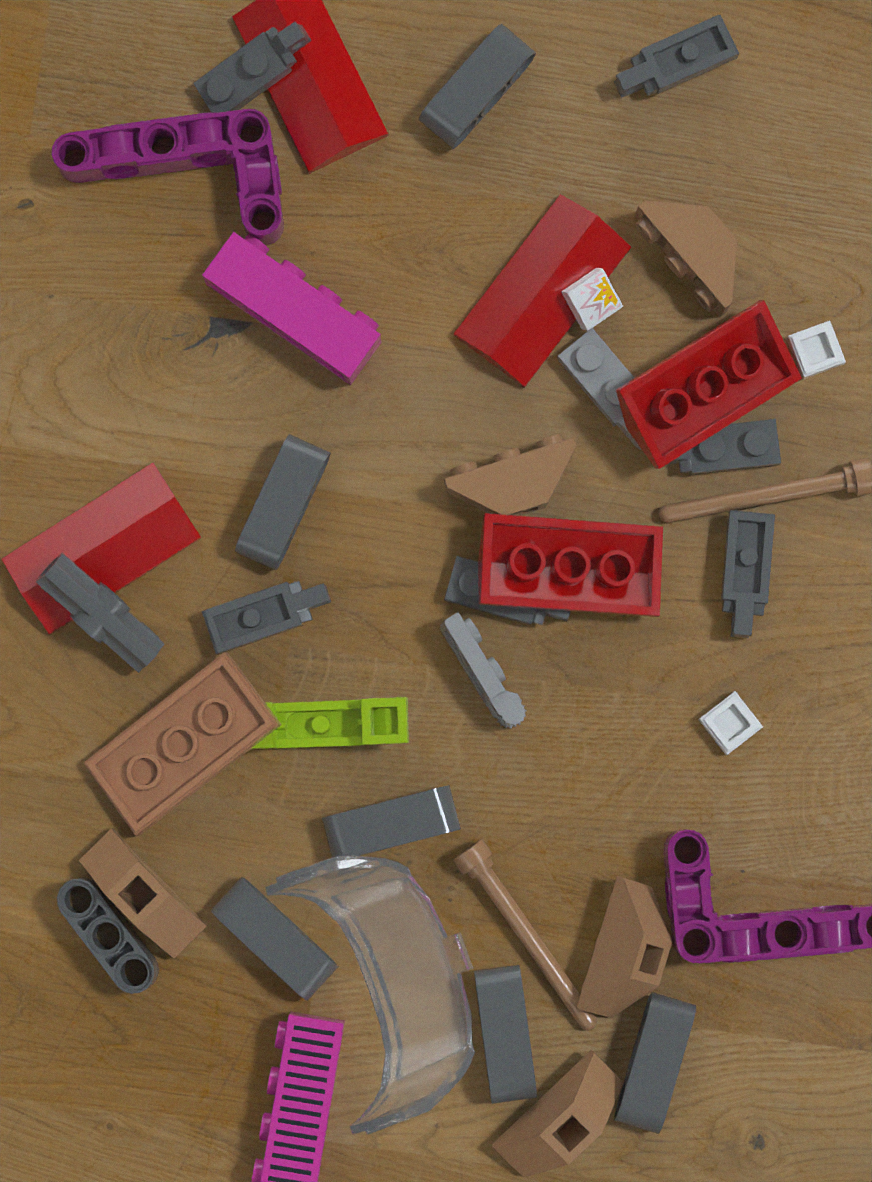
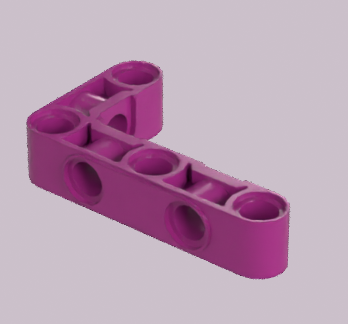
(199, 142)
(751, 934)

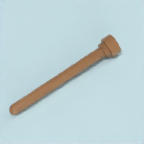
(853, 478)
(477, 864)

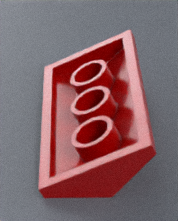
(324, 94)
(524, 308)
(707, 385)
(109, 539)
(570, 565)

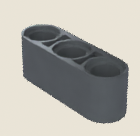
(477, 86)
(282, 502)
(392, 823)
(87, 925)
(274, 938)
(505, 1034)
(655, 1062)

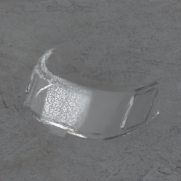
(409, 974)

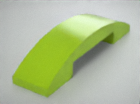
(339, 723)

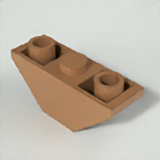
(695, 247)
(516, 480)
(141, 894)
(627, 952)
(562, 1119)

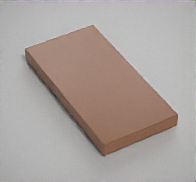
(182, 744)

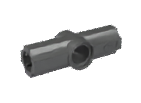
(100, 612)

